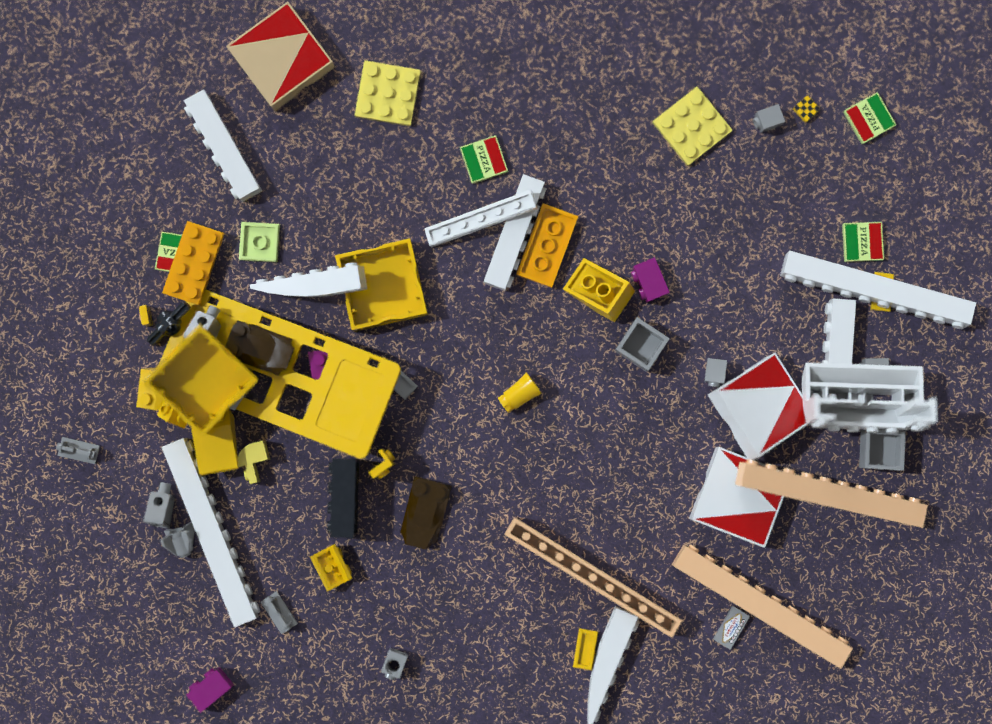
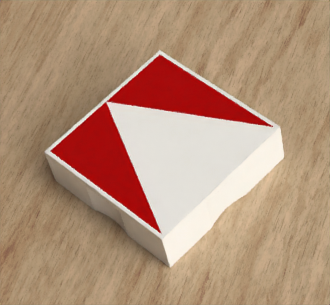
(761, 406)
(731, 507)

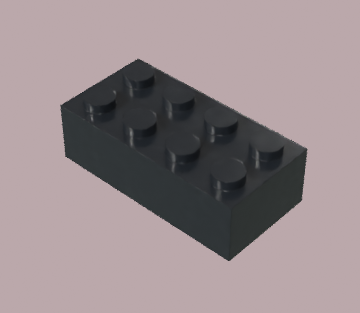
(343, 498)

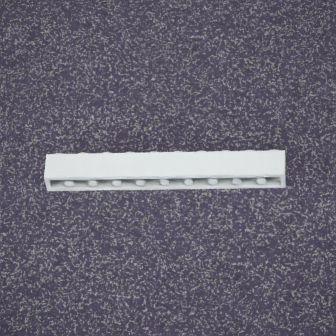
(878, 289)
(210, 532)

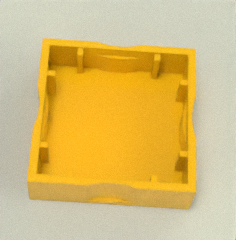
(392, 286)
(200, 379)

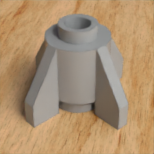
(179, 540)

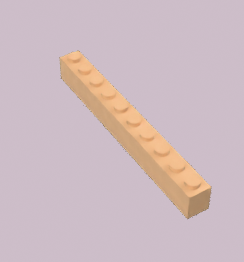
(830, 494)
(593, 577)
(765, 608)

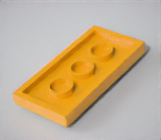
(547, 245)
(193, 263)

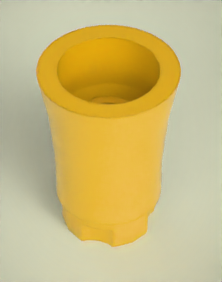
(519, 393)

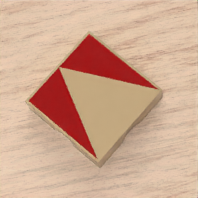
(280, 56)

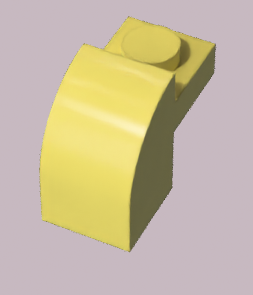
(250, 456)

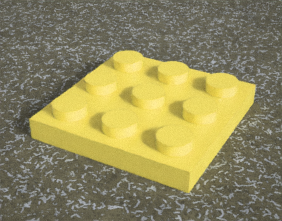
(387, 93)
(692, 126)

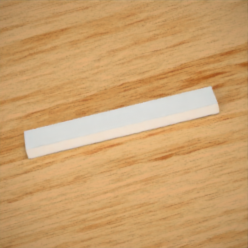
(481, 218)

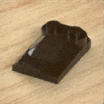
(260, 347)
(424, 512)

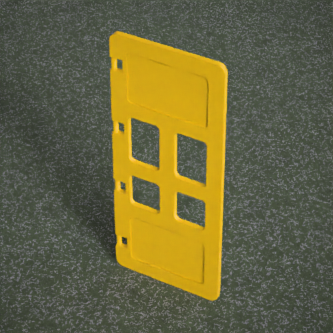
(345, 399)

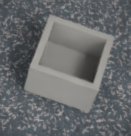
(641, 344)
(882, 450)

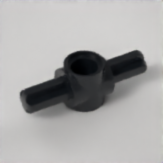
(168, 323)

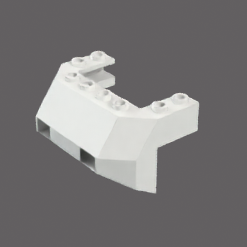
(855, 403)

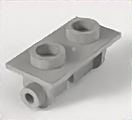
(78, 450)
(279, 612)

